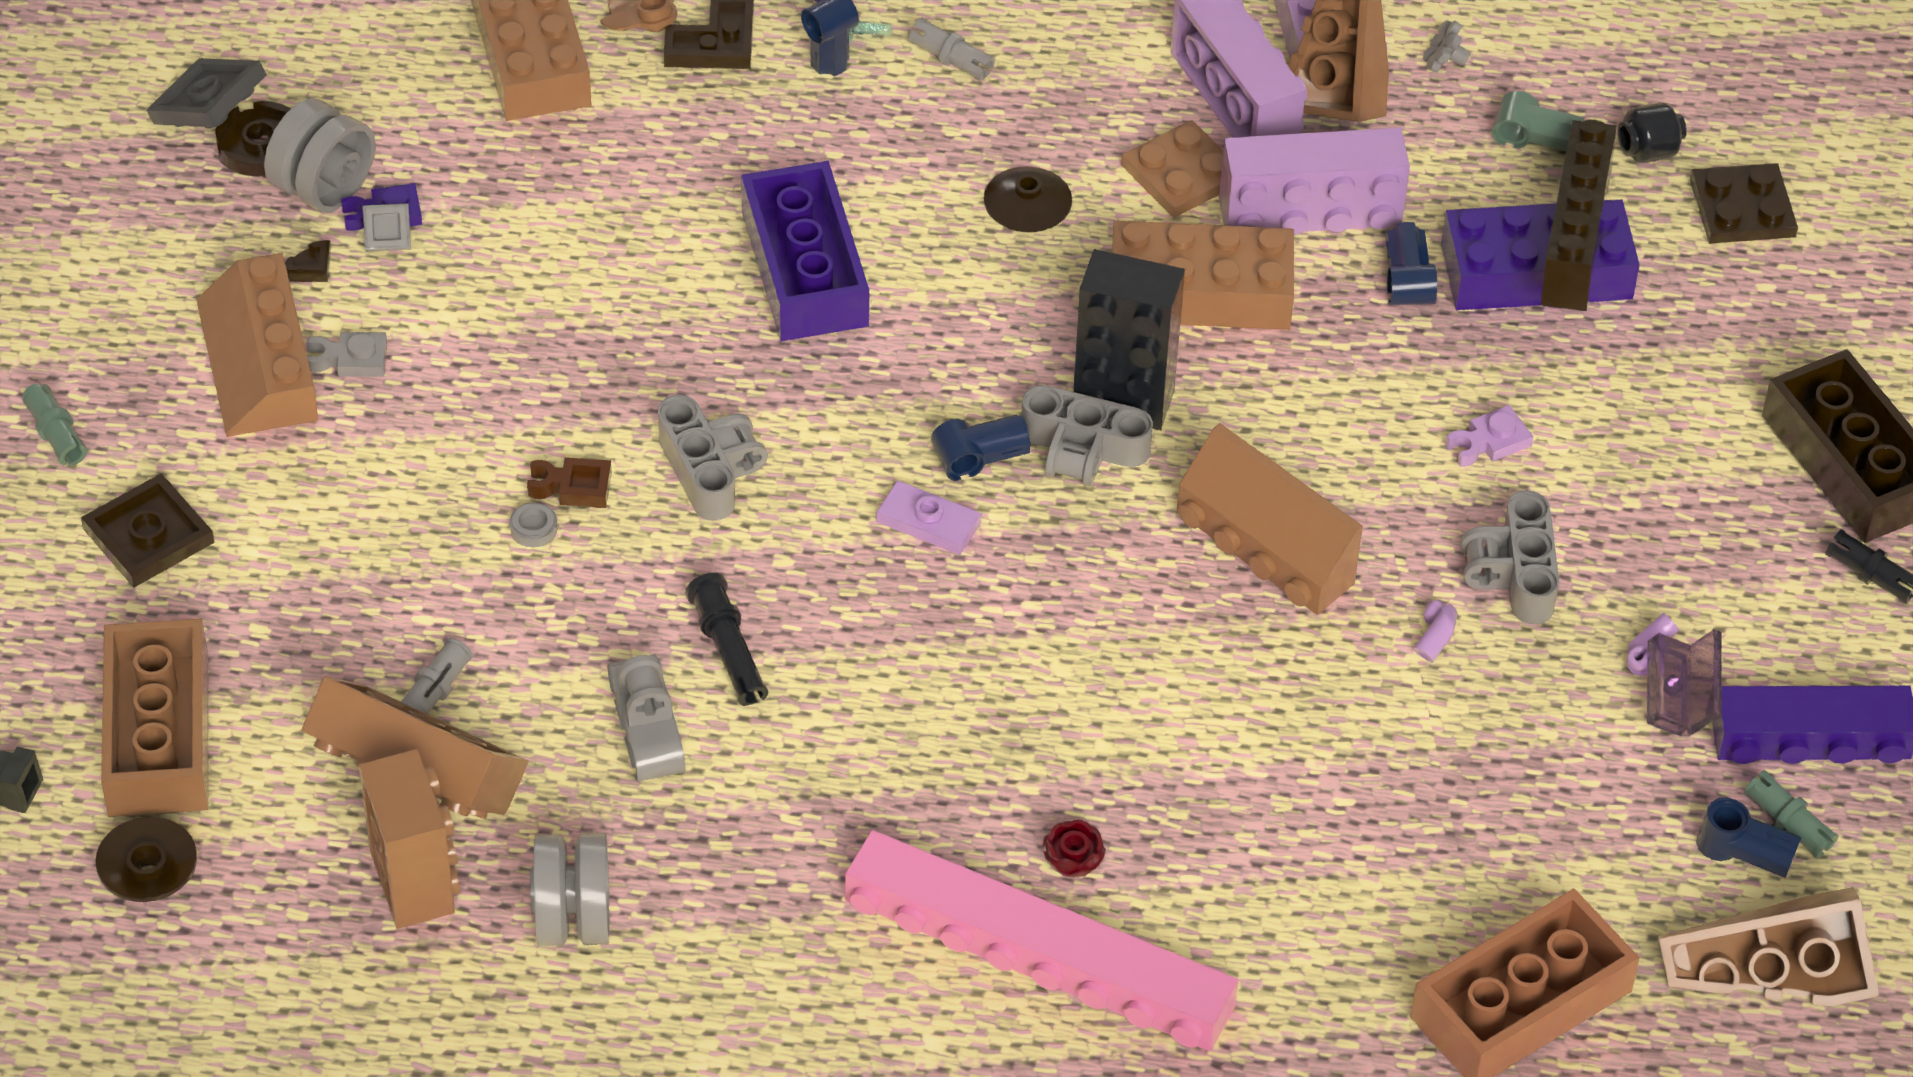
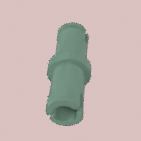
(54, 424)
(1791, 814)

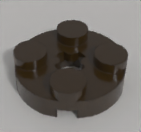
(235, 135)

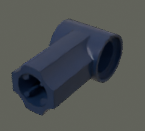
(828, 28)
(1409, 273)
(968, 448)
(1731, 833)

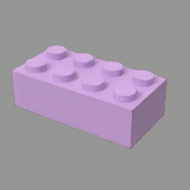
(1237, 68)
(1315, 180)

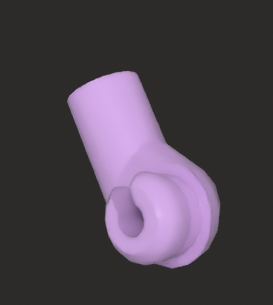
(1441, 629)
(1639, 645)

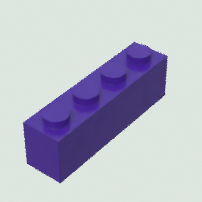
(1815, 723)

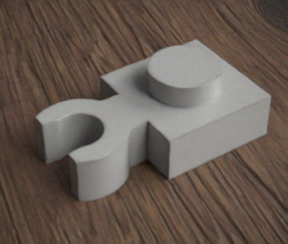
(354, 355)

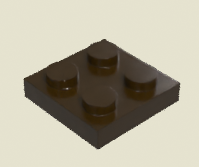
(1743, 203)
(147, 530)

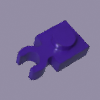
(382, 196)

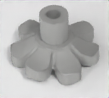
(1446, 47)

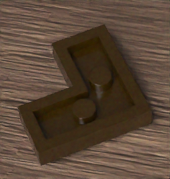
(720, 45)

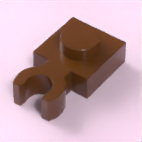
(578, 482)

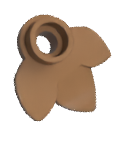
(646, 14)

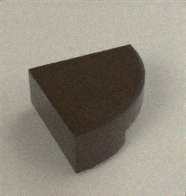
(310, 264)

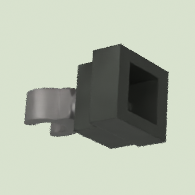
(19, 778)

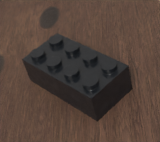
(1129, 332)

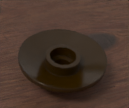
(1028, 199)
(145, 843)

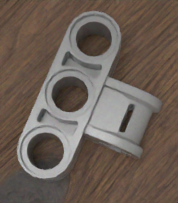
(1085, 432)
(708, 454)
(1517, 557)
(647, 716)

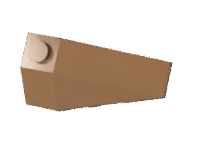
(1344, 60)
(1790, 948)

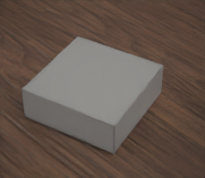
(387, 227)

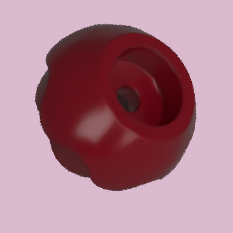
(1077, 836)

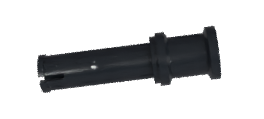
(721, 623)

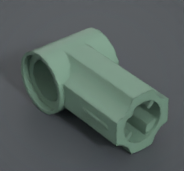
(1524, 121)

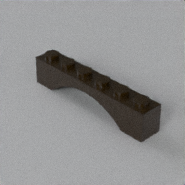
(1578, 215)

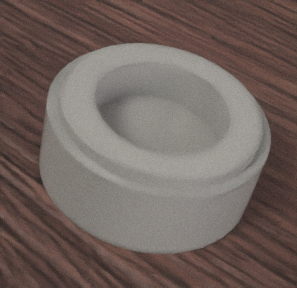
(533, 525)

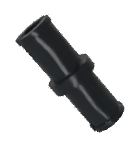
(1871, 565)

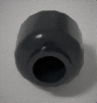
(1651, 132)

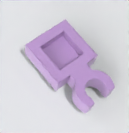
(1493, 433)

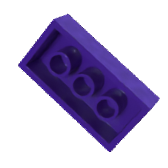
(805, 251)
(1500, 255)

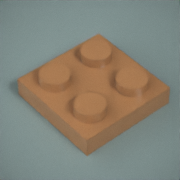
(1177, 168)

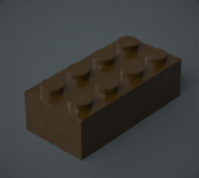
(1847, 441)

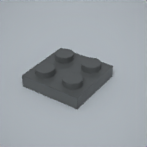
(207, 92)

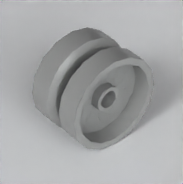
(319, 154)
(567, 890)

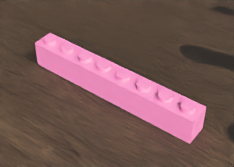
(1041, 941)

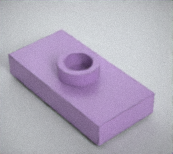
(928, 517)

